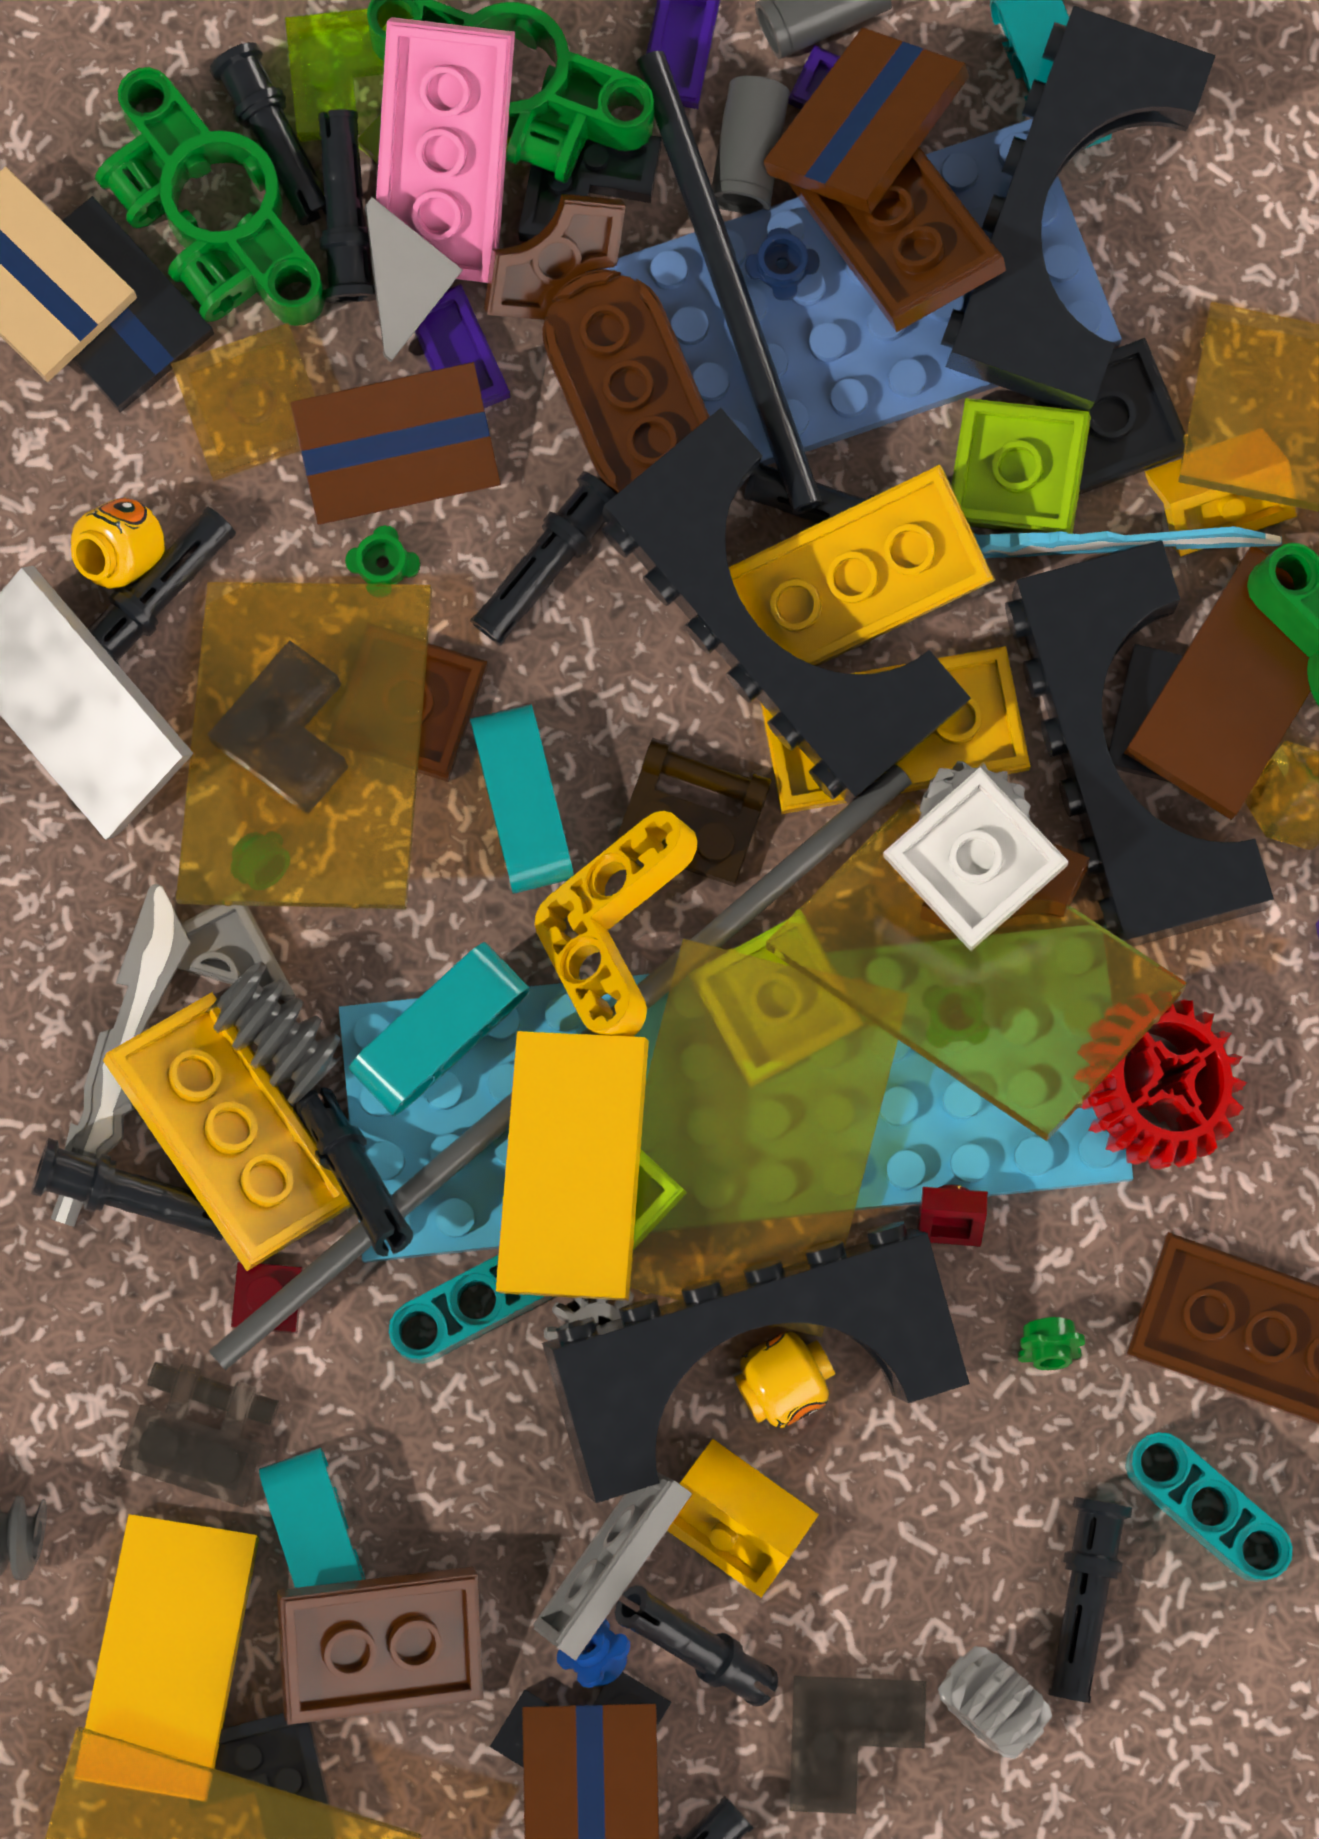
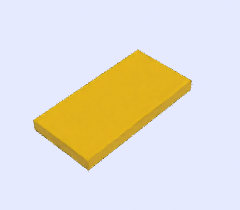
(864, 570)
(980, 732)
(227, 1132)
(572, 1165)
(172, 1637)

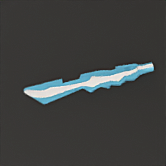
(1108, 542)

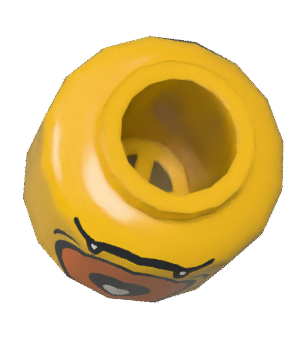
(117, 543)
(784, 1379)

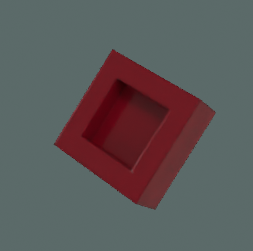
(953, 1215)
(257, 1287)

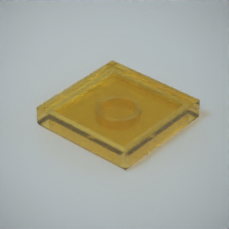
(243, 399)

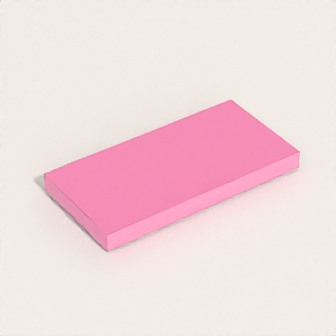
(446, 136)

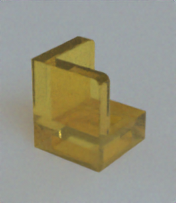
(1288, 796)

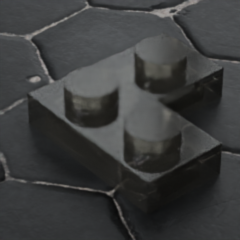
(268, 729)
(835, 1718)

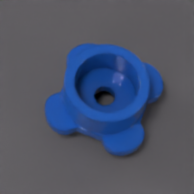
(600, 1660)

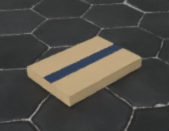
(51, 283)

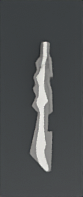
(147, 970)

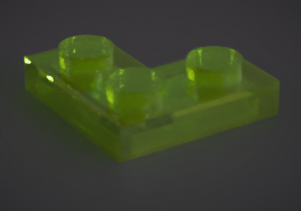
(324, 60)

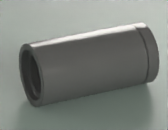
(801, 23)
(748, 133)

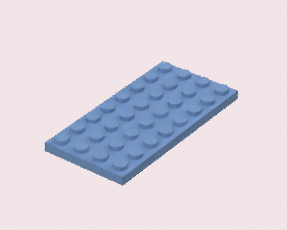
(831, 342)

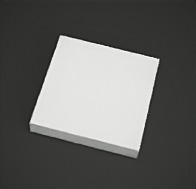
(975, 859)

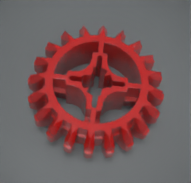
(1190, 1099)

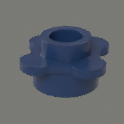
(782, 245)

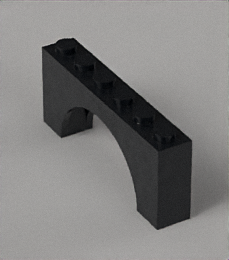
(1099, 83)
(842, 721)
(1147, 871)
(622, 1372)

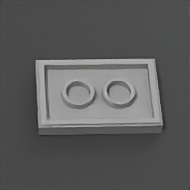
(609, 1565)

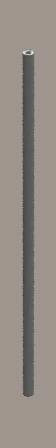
(497, 1120)

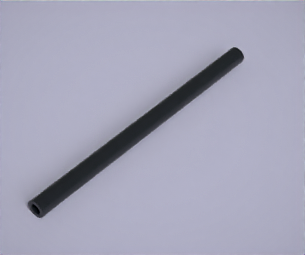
(729, 285)

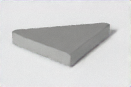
(406, 274)
(227, 944)

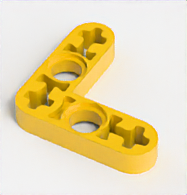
(593, 914)

